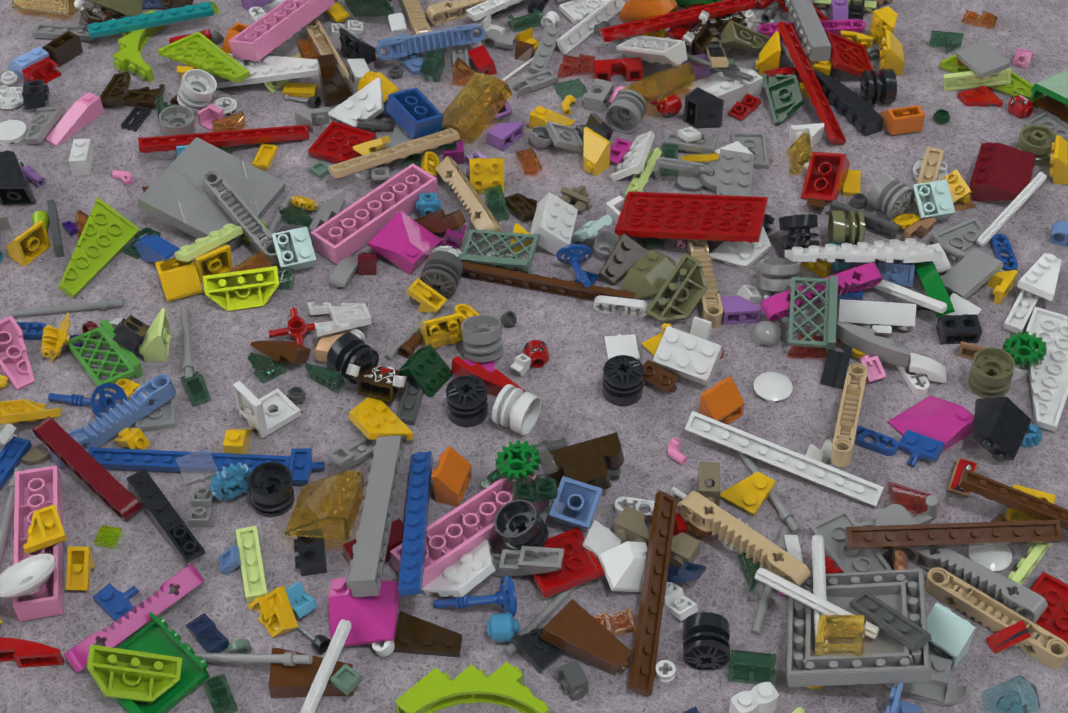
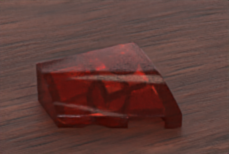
(575, 65)
(809, 352)
(908, 497)

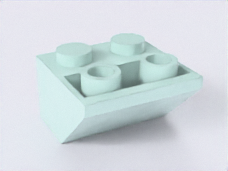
(934, 200)
(294, 249)
(949, 634)

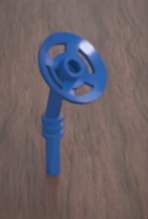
(574, 255)
(96, 404)
(505, 598)

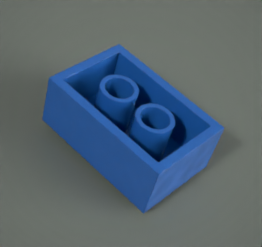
(414, 113)

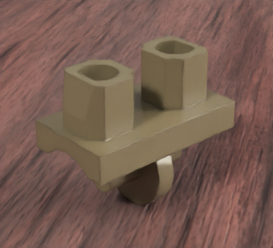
(578, 197)

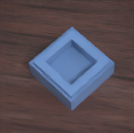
(229, 559)

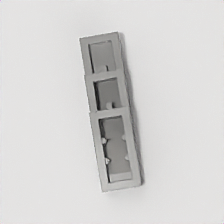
(328, 211)
(870, 344)
(527, 561)

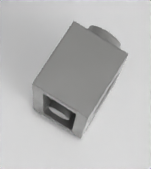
(598, 95)

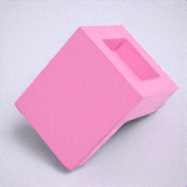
(209, 114)

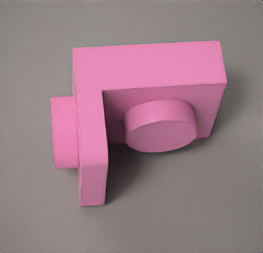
(1022, 58)
(874, 367)

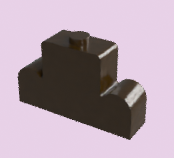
(588, 460)

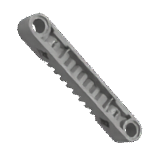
(240, 213)
(1002, 589)

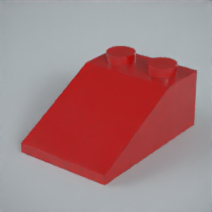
(825, 176)

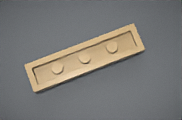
(930, 166)

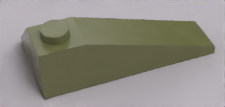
(121, 7)
(744, 38)

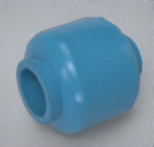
(502, 627)

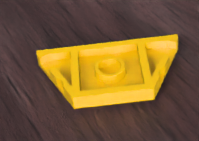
(25, 410)
(377, 420)

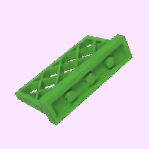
(126, 358)

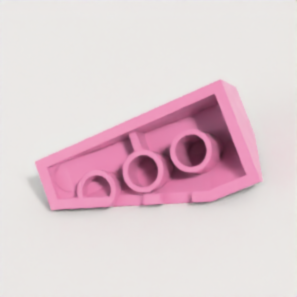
(75, 118)
(13, 355)

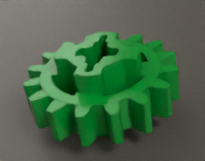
(1025, 348)
(518, 461)

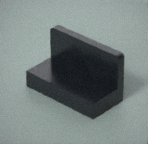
(597, 125)
(836, 367)

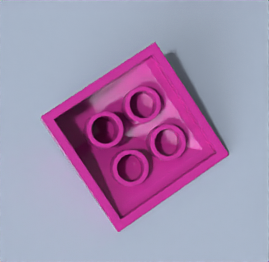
(404, 242)
(936, 420)
(371, 617)

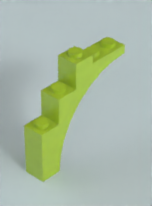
(130, 50)
(471, 686)

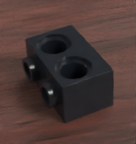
(35, 94)
(958, 328)
(130, 332)
(311, 555)

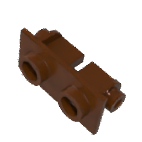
(659, 377)

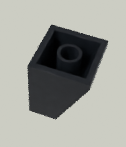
(13, 181)
(999, 426)

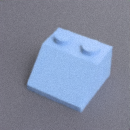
(26, 60)

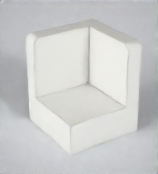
(614, 208)

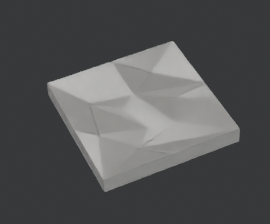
(183, 202)
(884, 657)

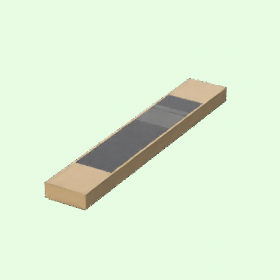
(716, 54)

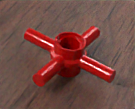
(296, 328)

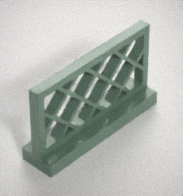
(511, 263)
(829, 315)

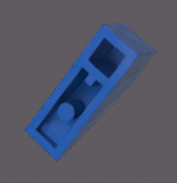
(154, 248)

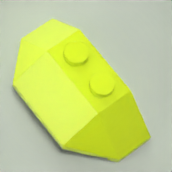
(242, 288)

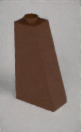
(587, 639)
(298, 679)

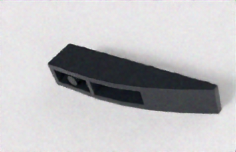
(850, 105)
(164, 516)

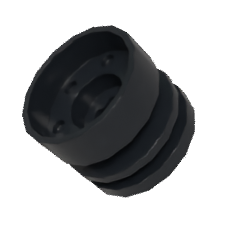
(878, 86)
(799, 231)
(351, 350)
(623, 380)
(467, 401)
(271, 489)
(520, 525)
(706, 641)

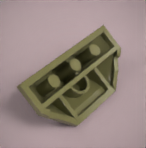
(648, 275)
(680, 291)

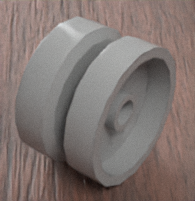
(778, 274)

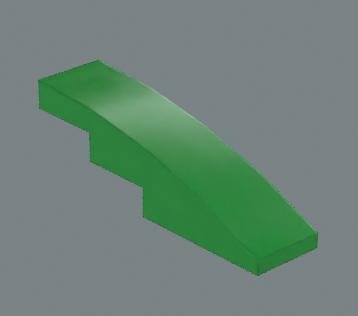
(933, 285)

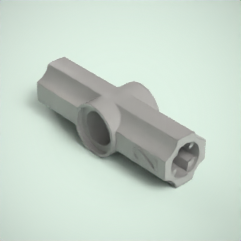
(496, 39)

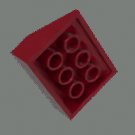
(1001, 172)

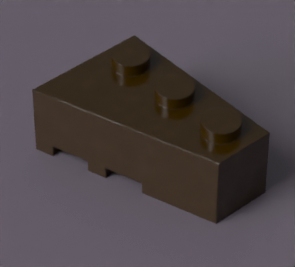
(333, 82)

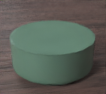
(240, 646)

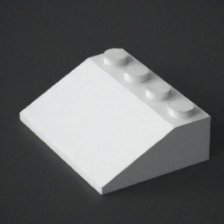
(728, 88)

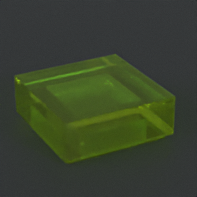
(108, 536)

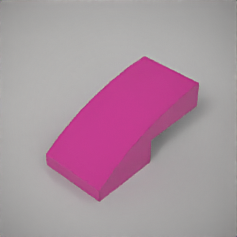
(618, 150)

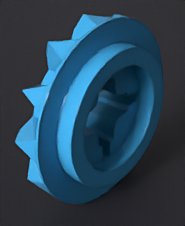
(1033, 438)

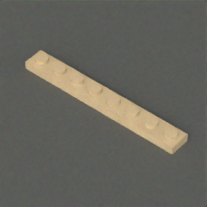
(392, 153)

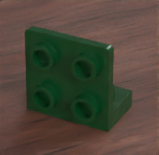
(427, 370)

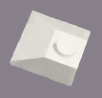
(625, 566)

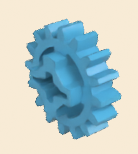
(231, 480)

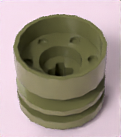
(847, 229)
(991, 372)

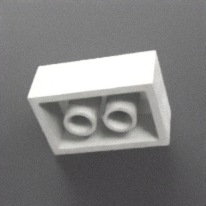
(553, 223)
(688, 355)

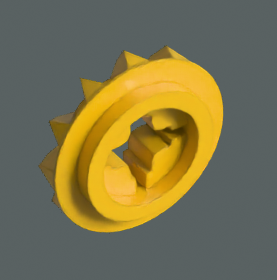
(304, 202)
(906, 220)

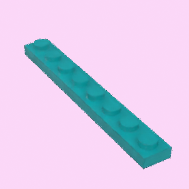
(150, 20)

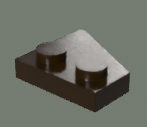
(144, 97)
(521, 206)

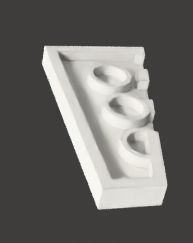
(635, 158)
(1042, 277)

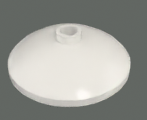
(26, 576)

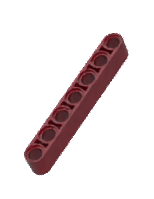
(87, 469)

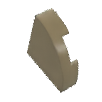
(34, 456)

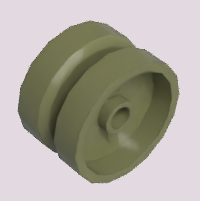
(1037, 140)

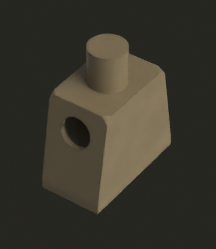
(709, 471)

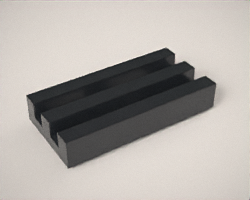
(138, 118)

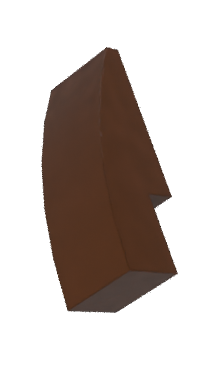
(439, 222)
(283, 350)

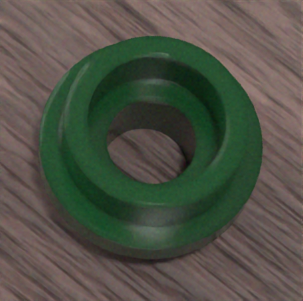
(941, 116)

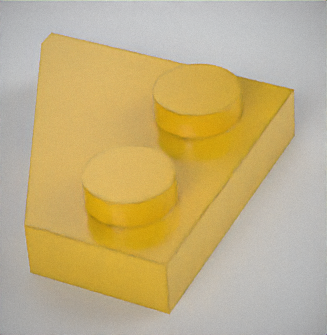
(44, 530)

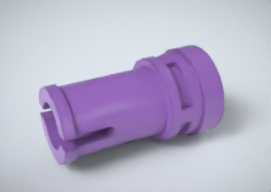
(33, 176)

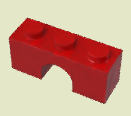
(628, 67)

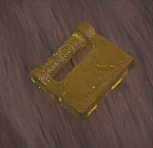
(799, 153)
(840, 628)

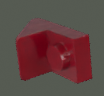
(367, 263)

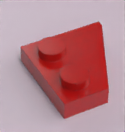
(980, 97)

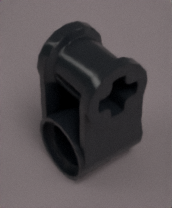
(856, 10)

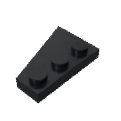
(537, 651)

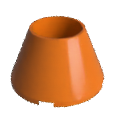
(642, 9)

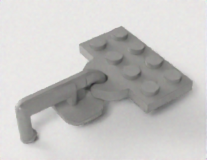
(728, 176)
(866, 560)

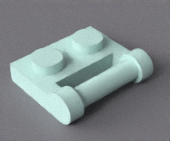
(590, 229)

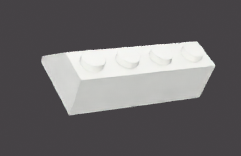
(655, 49)
(876, 312)

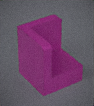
(457, 155)
(453, 238)

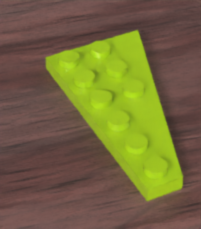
(204, 55)
(1017, 86)
(99, 243)

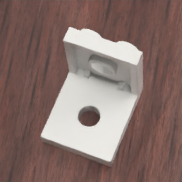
(257, 410)

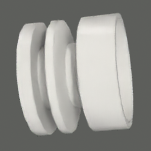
(196, 89)
(516, 409)

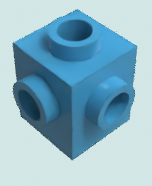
(427, 202)

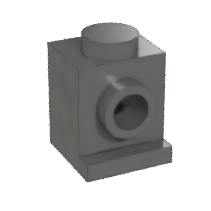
(572, 680)

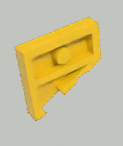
(750, 492)

